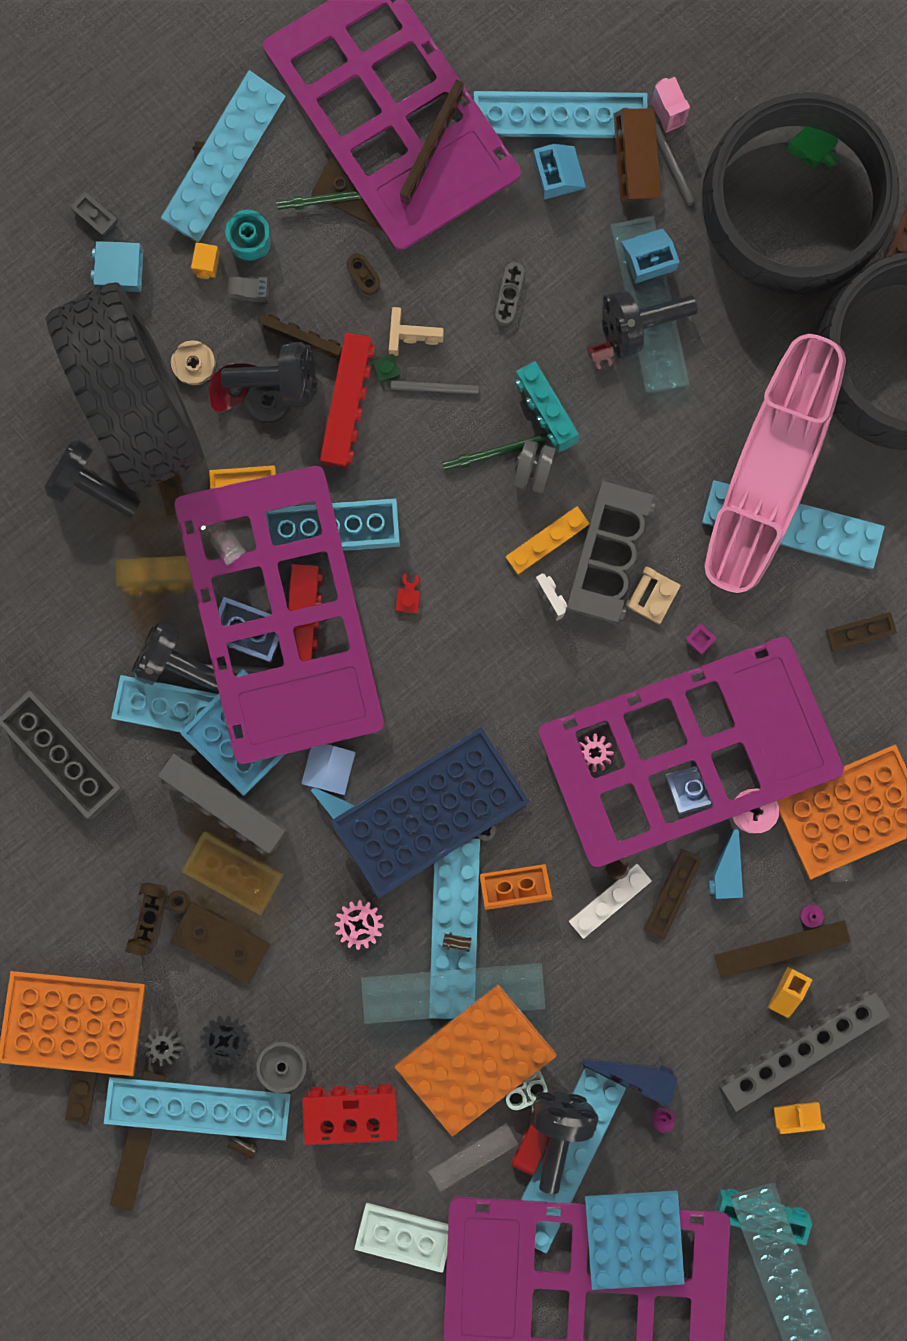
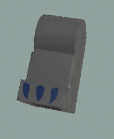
(249, 289)

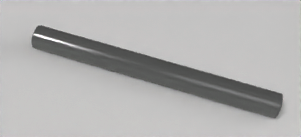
(674, 166)
(434, 387)

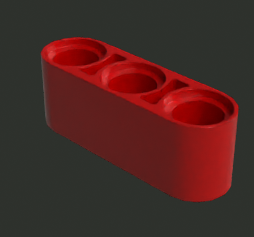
(530, 1150)

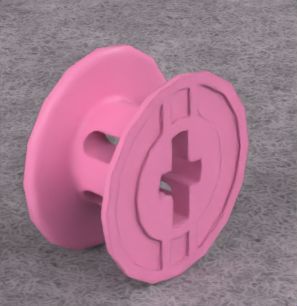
(763, 821)

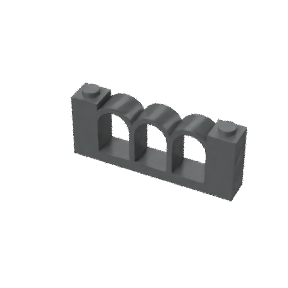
(621, 500)

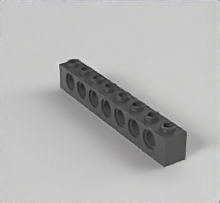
(874, 1014)

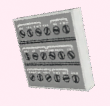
(547, 590)

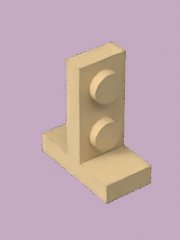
(410, 334)

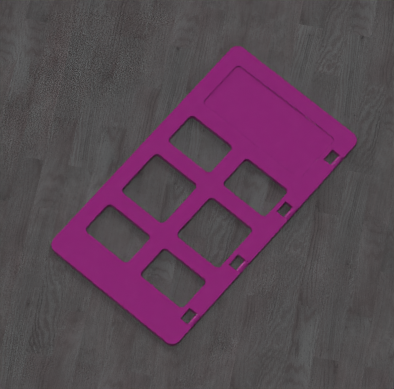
(464, 164)
(302, 700)
(771, 718)
(495, 1276)

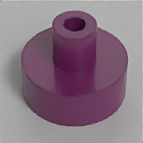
(806, 915)
(663, 1120)

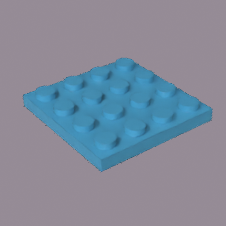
(211, 738)
(634, 1240)

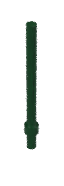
(299, 201)
(465, 460)

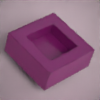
(700, 639)

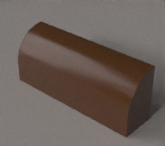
(637, 154)

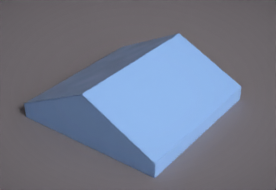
(328, 768)
(688, 790)

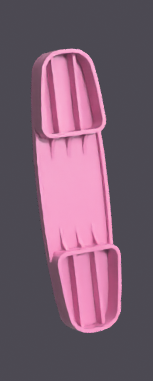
(775, 463)

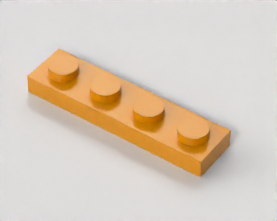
(547, 540)

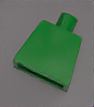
(814, 147)

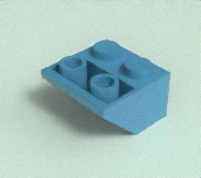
(557, 170)
(650, 255)

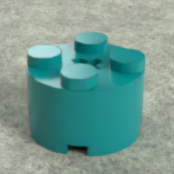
(237, 235)

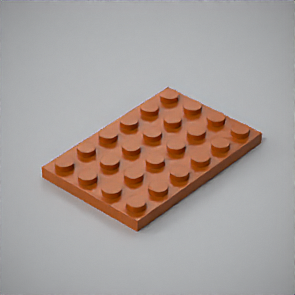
(849, 814)
(72, 1023)
(475, 1060)

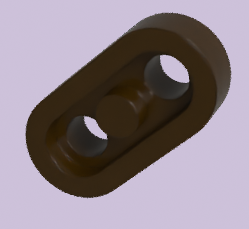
(364, 274)

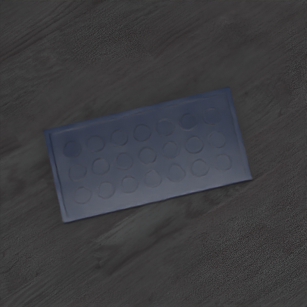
(429, 812)

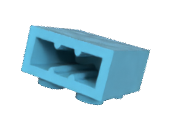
(118, 263)

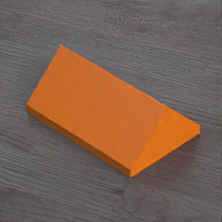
(515, 887)

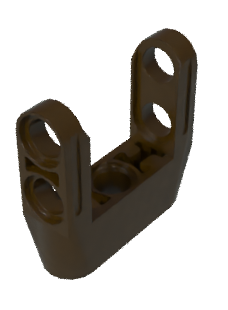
(137, 945)

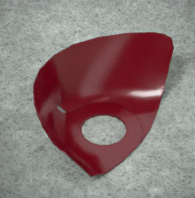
(219, 396)

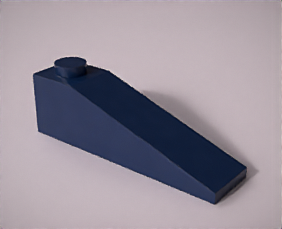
(650, 1080)

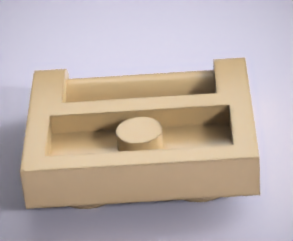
(659, 599)

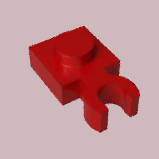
(408, 598)

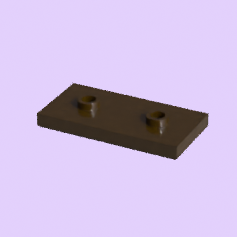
(335, 181)
(220, 942)

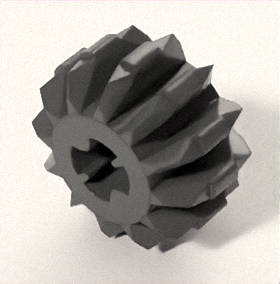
(157, 1039)

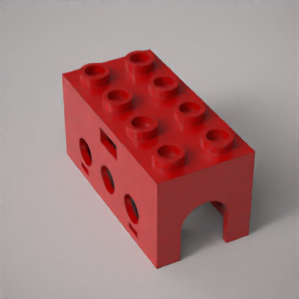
(354, 1104)

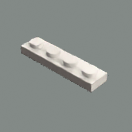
(609, 901)

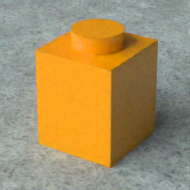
(205, 260)

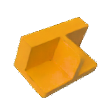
(798, 1118)

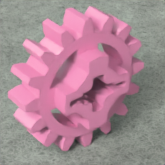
(365, 911)

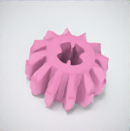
(602, 750)

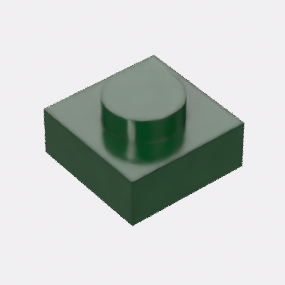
(386, 368)

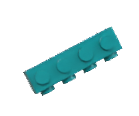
(547, 407)
(797, 1217)

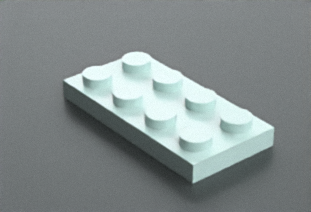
(403, 1237)

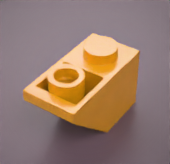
(789, 992)

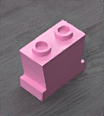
(670, 104)

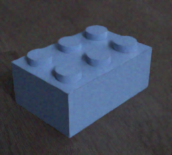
(261, 646)

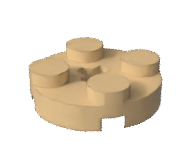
(182, 356)

